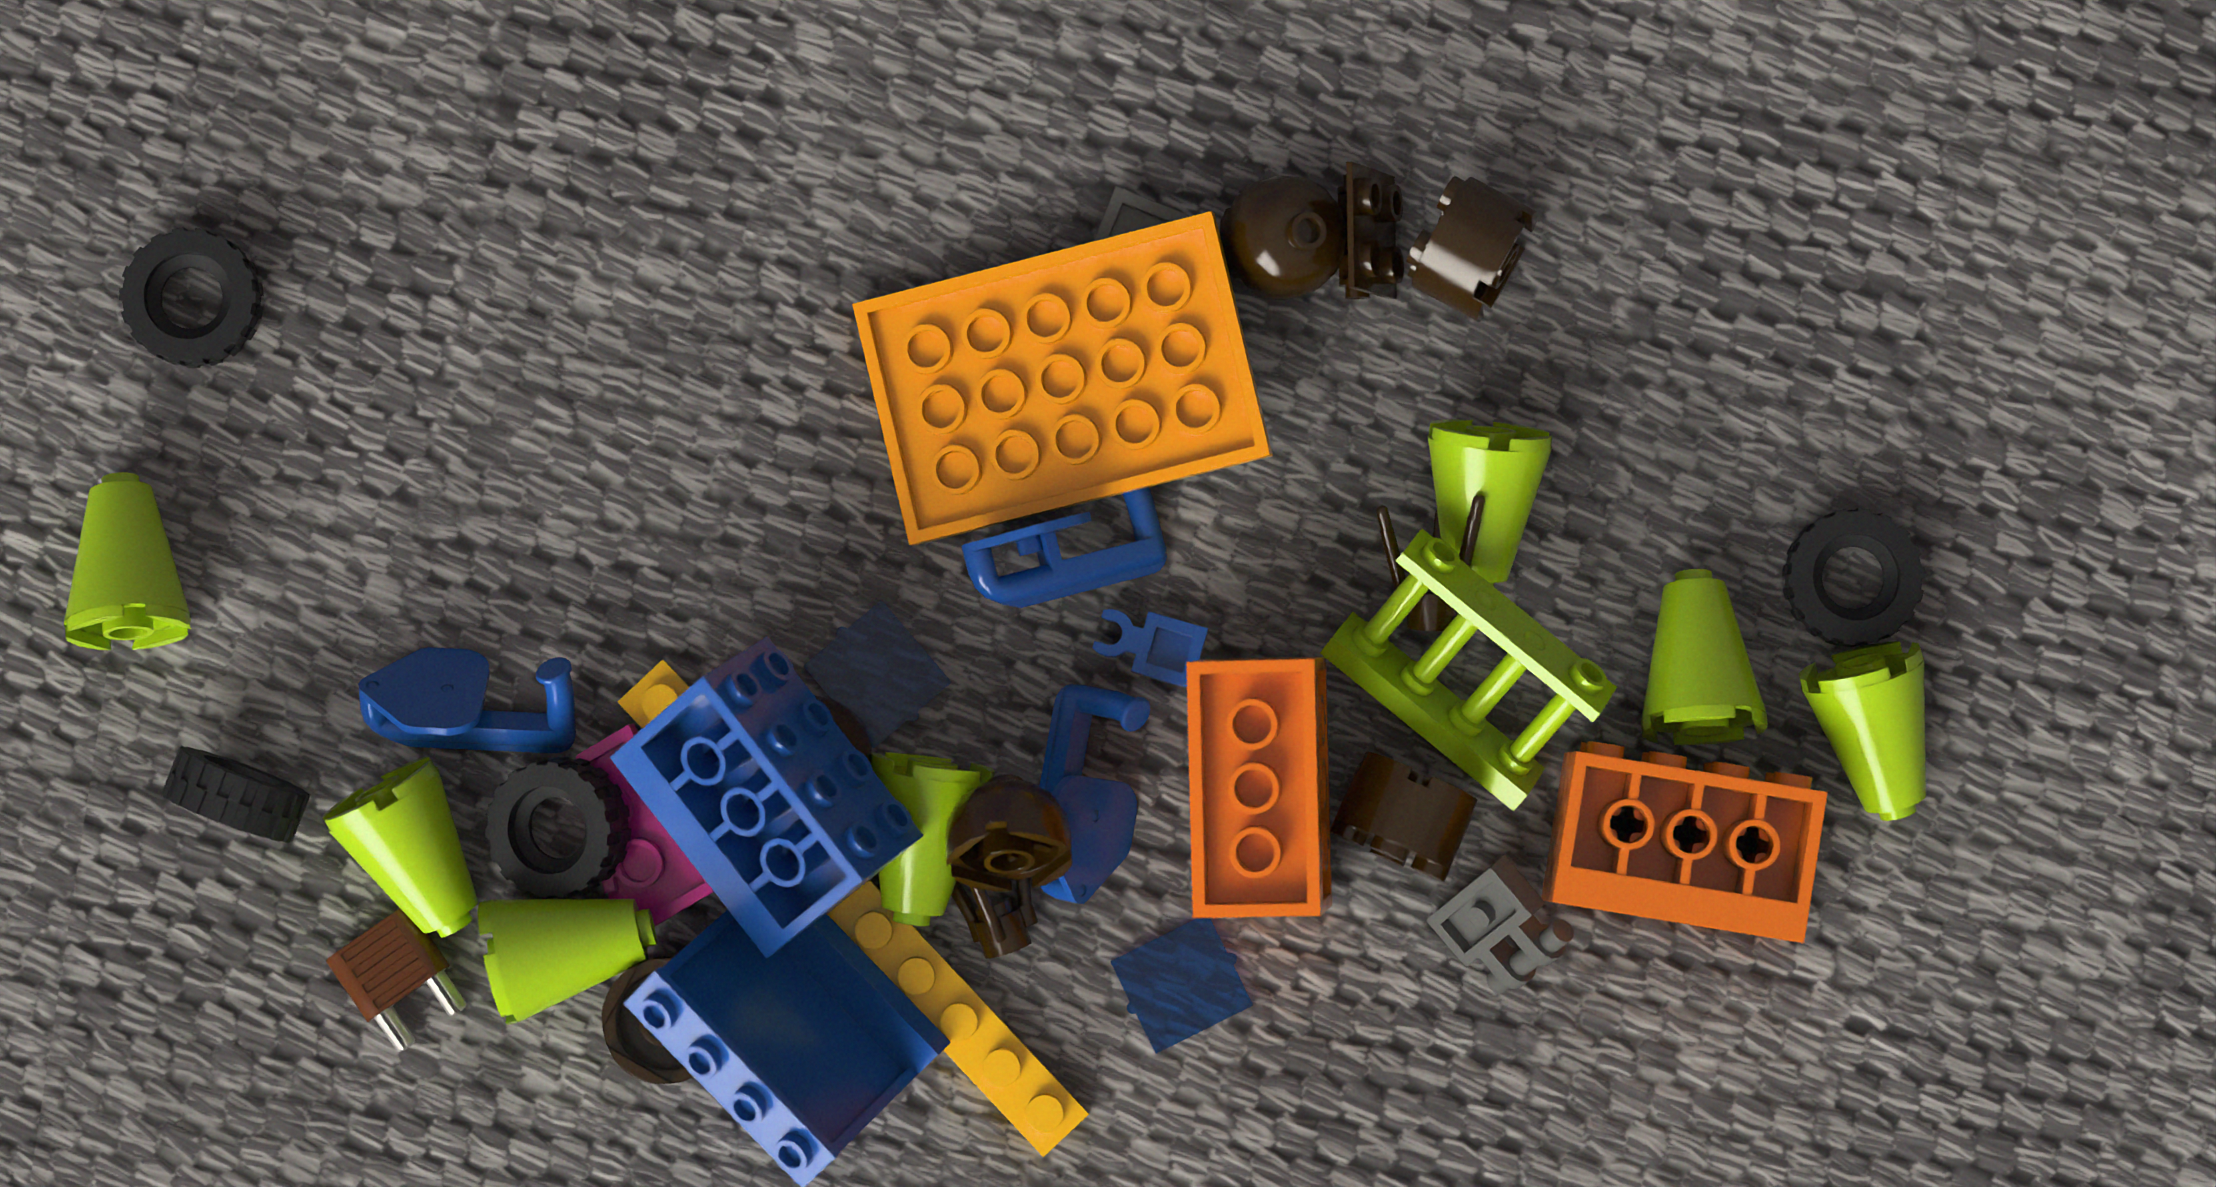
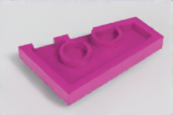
(655, 866)

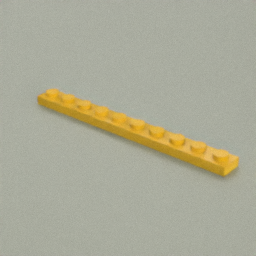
(978, 1037)

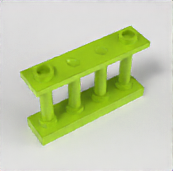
(1436, 713)

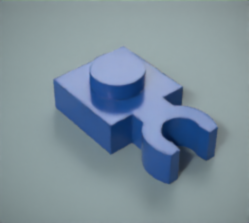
(1158, 648)

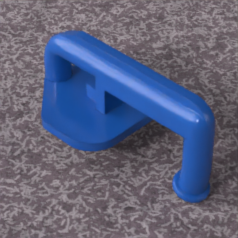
(1070, 576)
(439, 700)
(1097, 809)

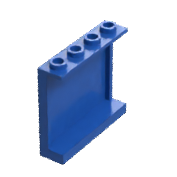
(791, 1041)

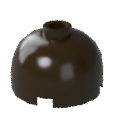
(1283, 237)
(1008, 834)

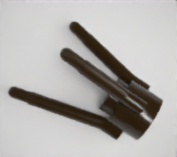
(1431, 611)
(996, 922)

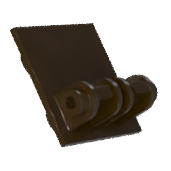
(1371, 207)

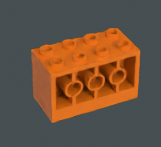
(1259, 787)
(1708, 880)

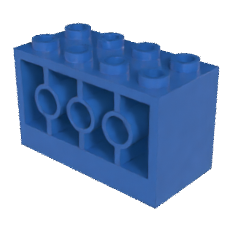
(766, 795)

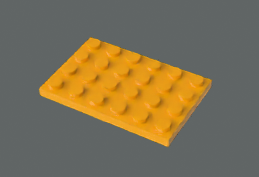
(1062, 379)

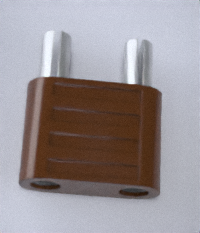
(387, 967)

